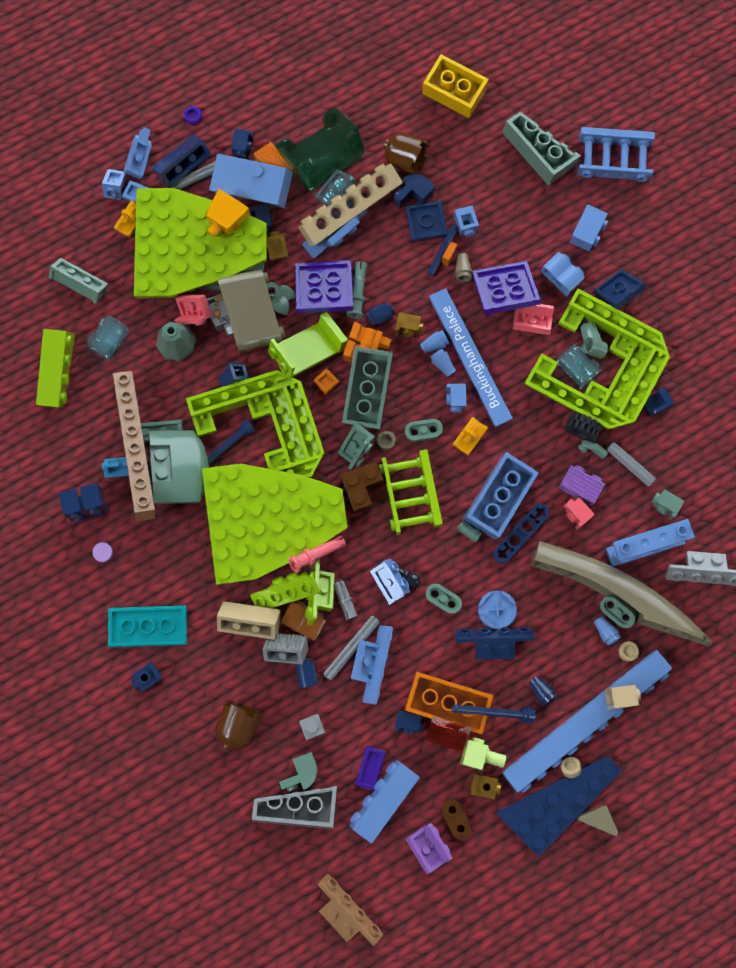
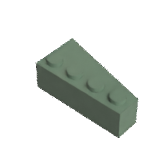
(538, 147)

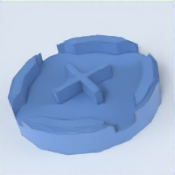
(497, 609)

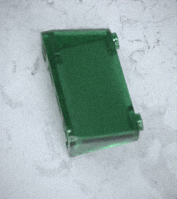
(324, 151)

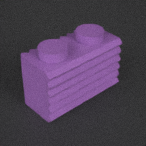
(582, 485)

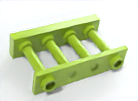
(429, 498)

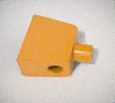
(225, 214)

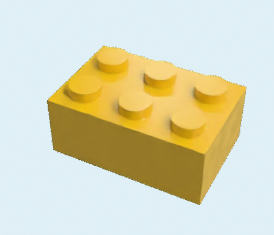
(455, 86)

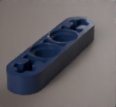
(519, 532)

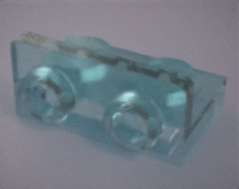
(334, 186)

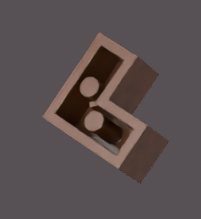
(358, 482)

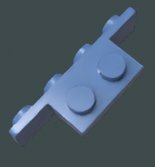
(336, 237)
(371, 662)

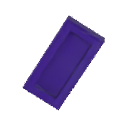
(370, 768)

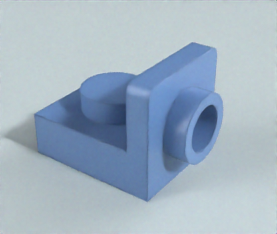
(113, 184)

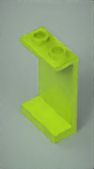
(308, 346)

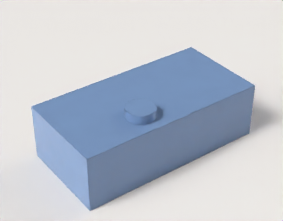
(251, 180)
(500, 496)

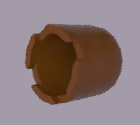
(406, 152)
(237, 725)

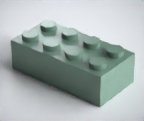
(367, 387)

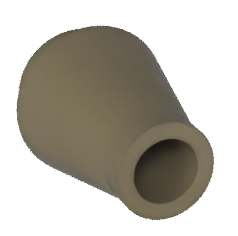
(463, 269)

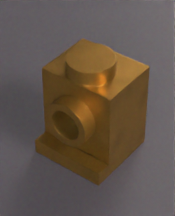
(408, 325)
(477, 786)

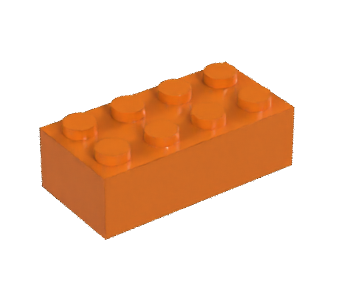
(435, 697)

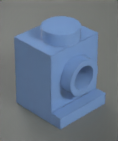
(466, 215)
(456, 398)

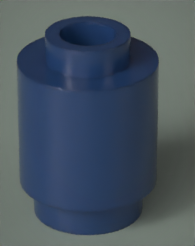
(380, 314)

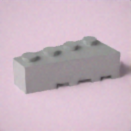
(302, 809)

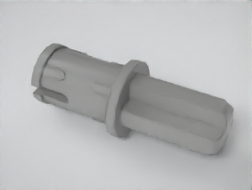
(345, 600)

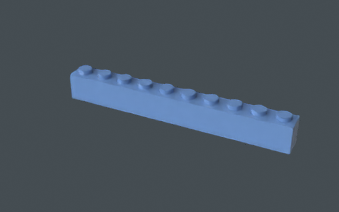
(582, 725)

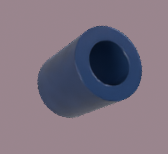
(306, 674)

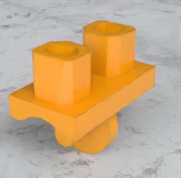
(127, 221)
(470, 436)

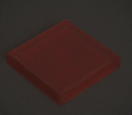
(447, 733)

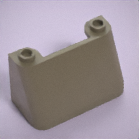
(250, 310)

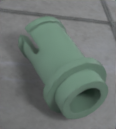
(469, 531)

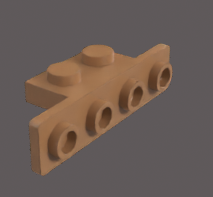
(345, 914)

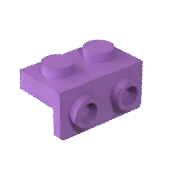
(429, 848)

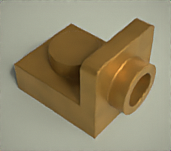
(276, 245)

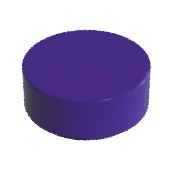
(193, 115)

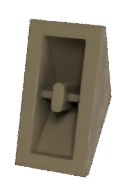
(600, 819)

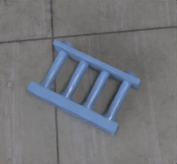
(618, 137)
(649, 543)

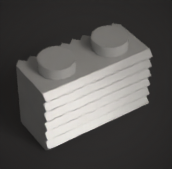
(286, 649)

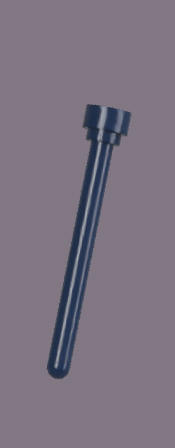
(245, 429)
(526, 714)

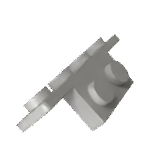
(703, 568)

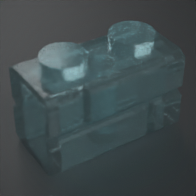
(107, 337)
(578, 366)

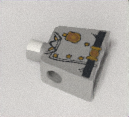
(219, 314)

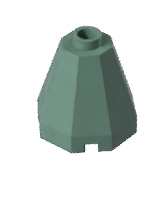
(175, 341)

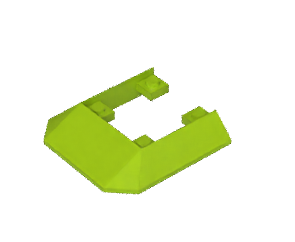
(634, 341)
(274, 396)

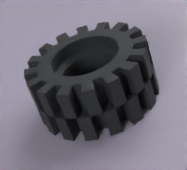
(583, 427)

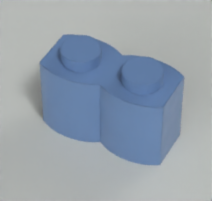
(563, 273)

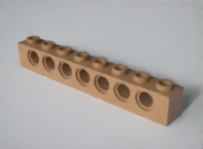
(134, 446)

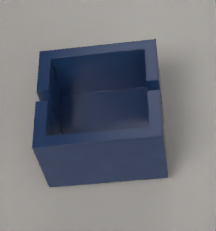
(90, 503)

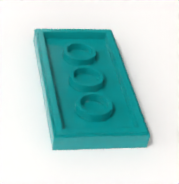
(147, 626)

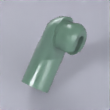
(594, 447)

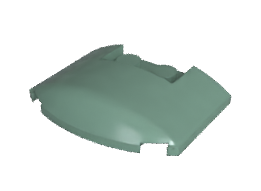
(177, 466)

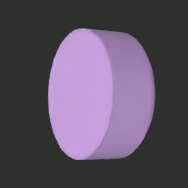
(102, 552)

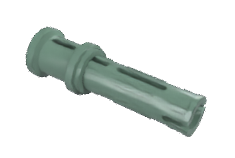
(358, 288)

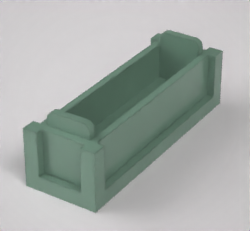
(78, 280)

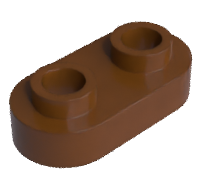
(456, 819)

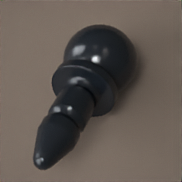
(412, 578)

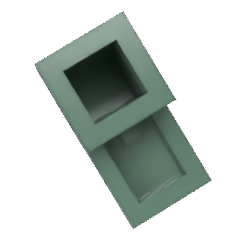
(306, 770)

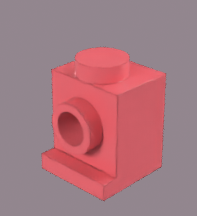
(578, 512)

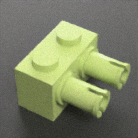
(477, 754)

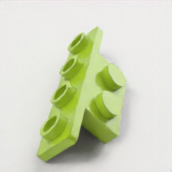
(286, 590)
(324, 598)

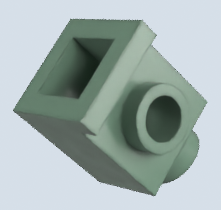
(667, 503)

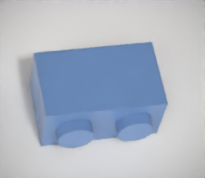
(588, 228)

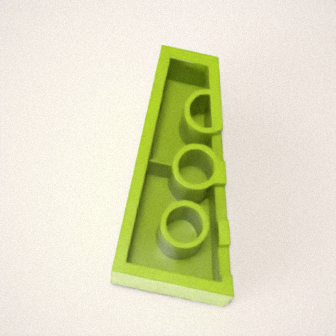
(54, 367)

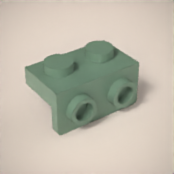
(356, 445)

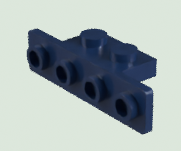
(495, 642)

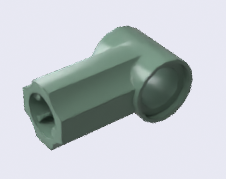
(592, 342)

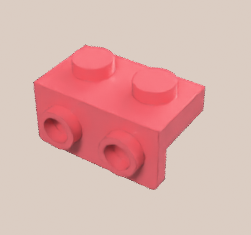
(193, 309)
(534, 319)

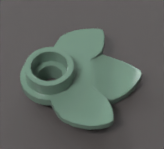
(281, 297)

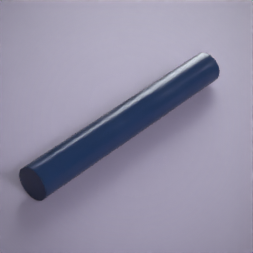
(435, 264)

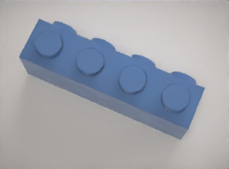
(384, 801)

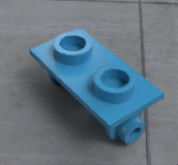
(115, 467)

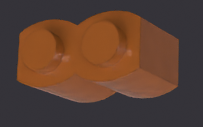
(295, 620)

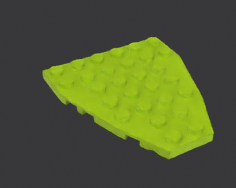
(178, 253)
(265, 518)

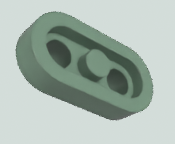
(422, 428)
(444, 597)
(616, 612)

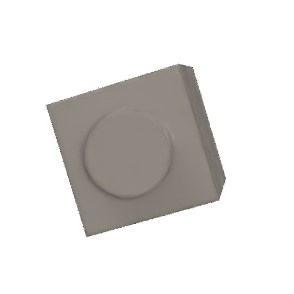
(312, 727)

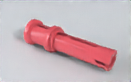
(309, 557)

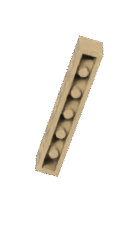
(389, 180)

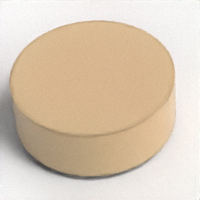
(628, 651)
(571, 767)

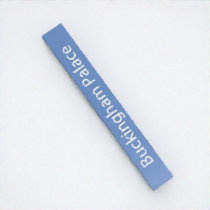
(470, 358)

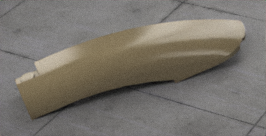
(650, 607)

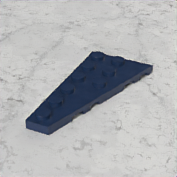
(549, 811)

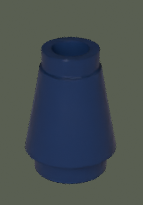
(542, 690)

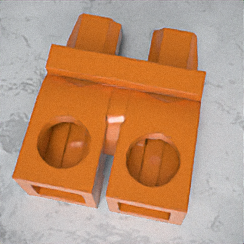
(366, 338)

